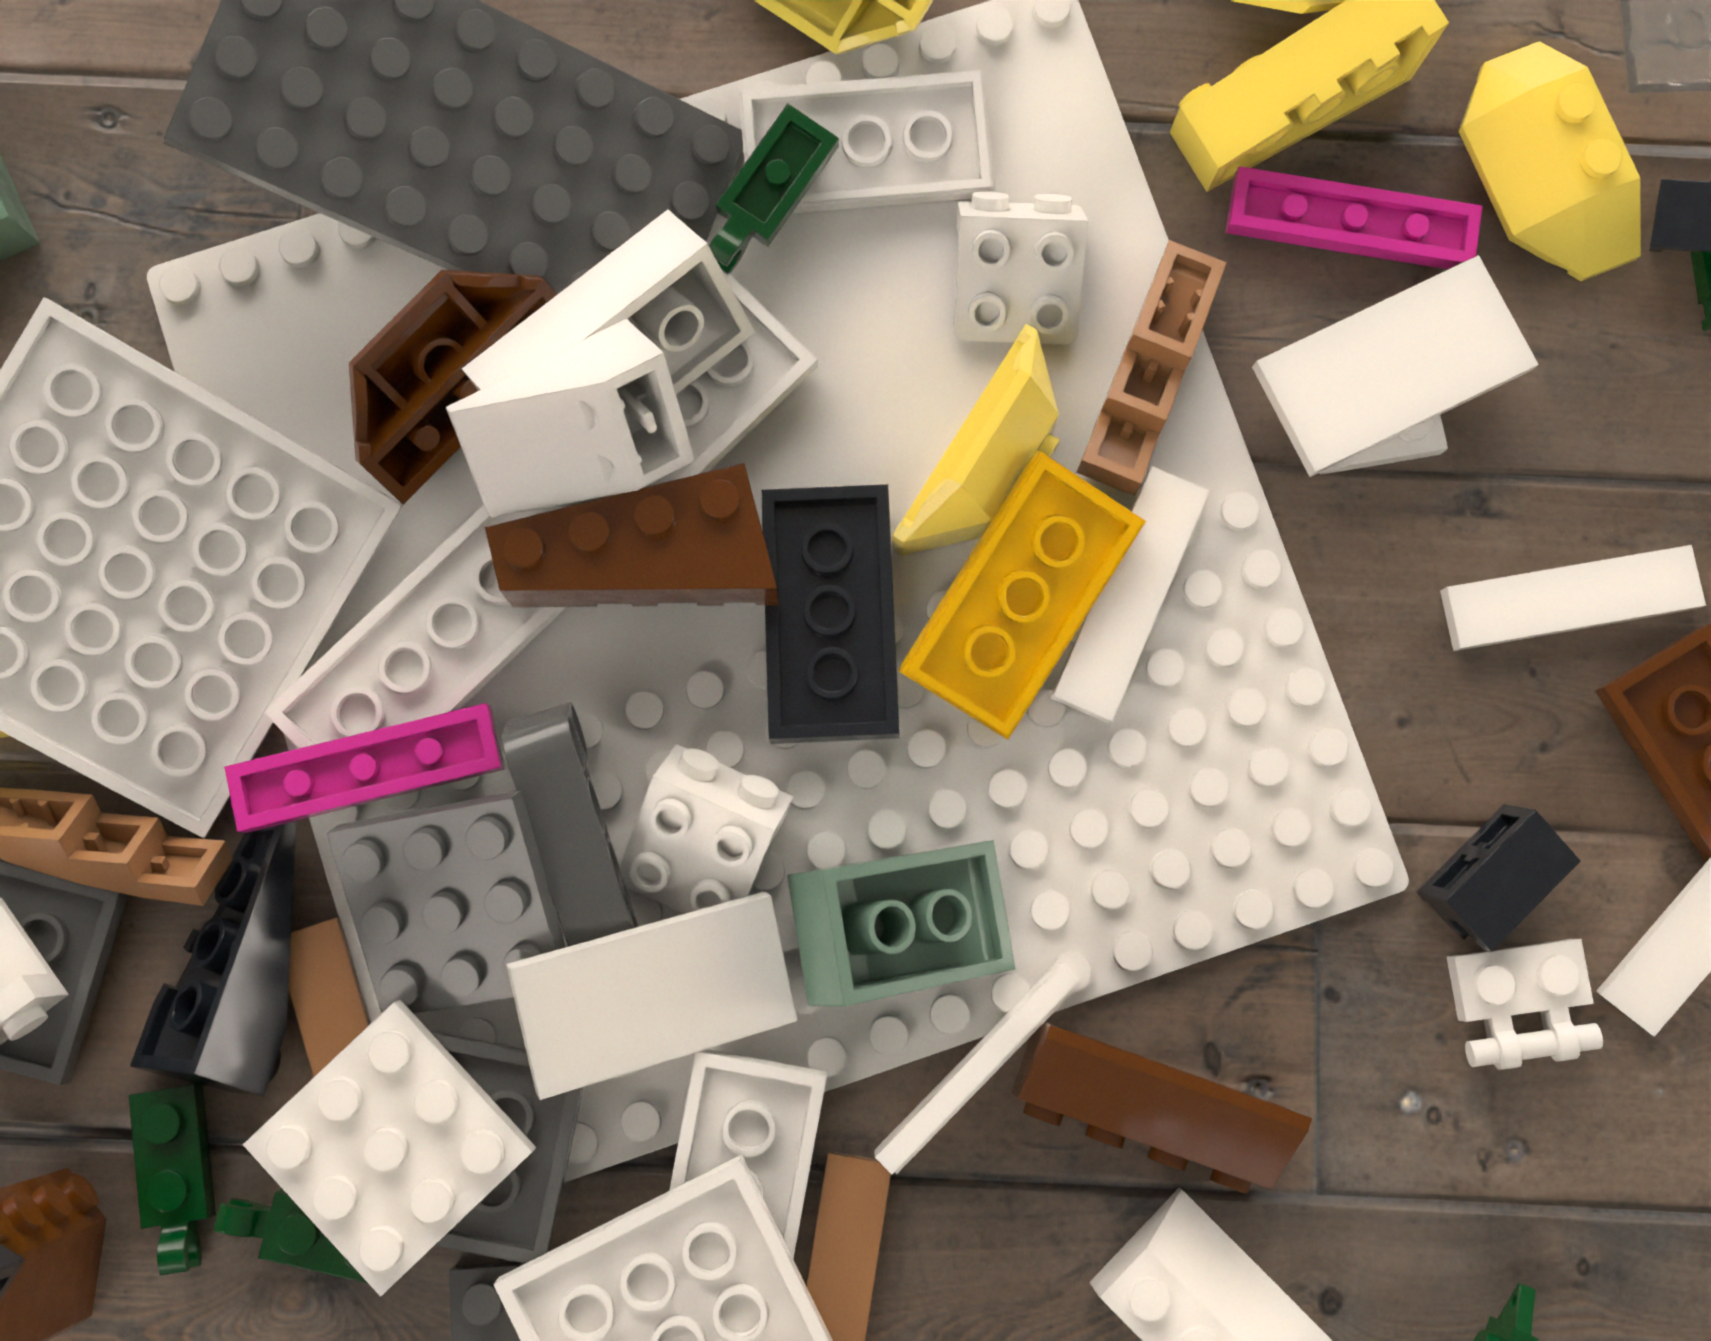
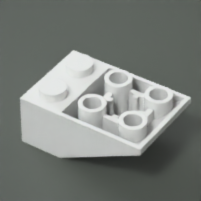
(574, 425)

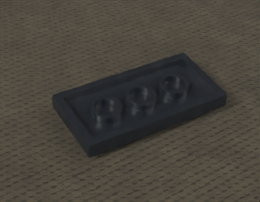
(834, 617)

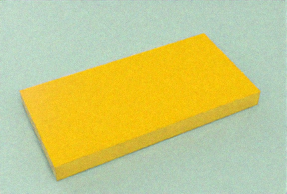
(1021, 595)

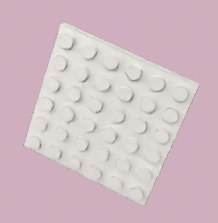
(158, 566)

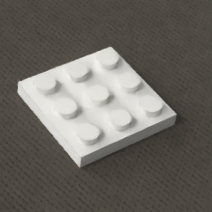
(389, 1146)

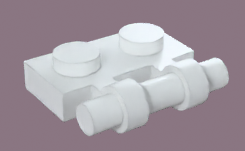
(1524, 981)

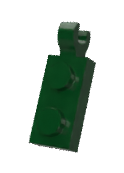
(771, 184)
(173, 1171)
(286, 1234)

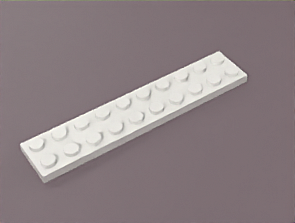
(448, 621)

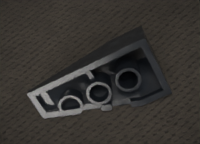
(231, 1002)

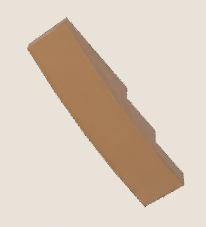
(1151, 368)
(113, 852)

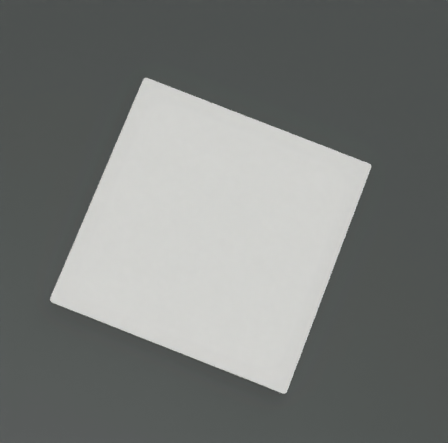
(1122, 847)

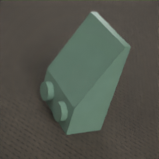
(900, 924)

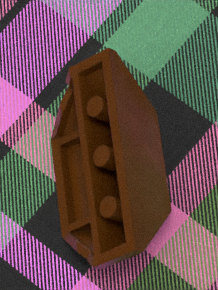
(416, 371)

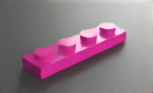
(1352, 219)
(364, 768)

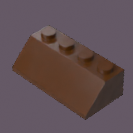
(1158, 1106)
(61, 1236)

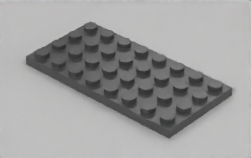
(449, 132)

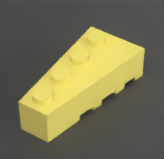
(1304, 84)

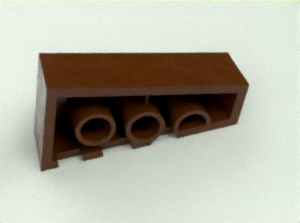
(641, 548)

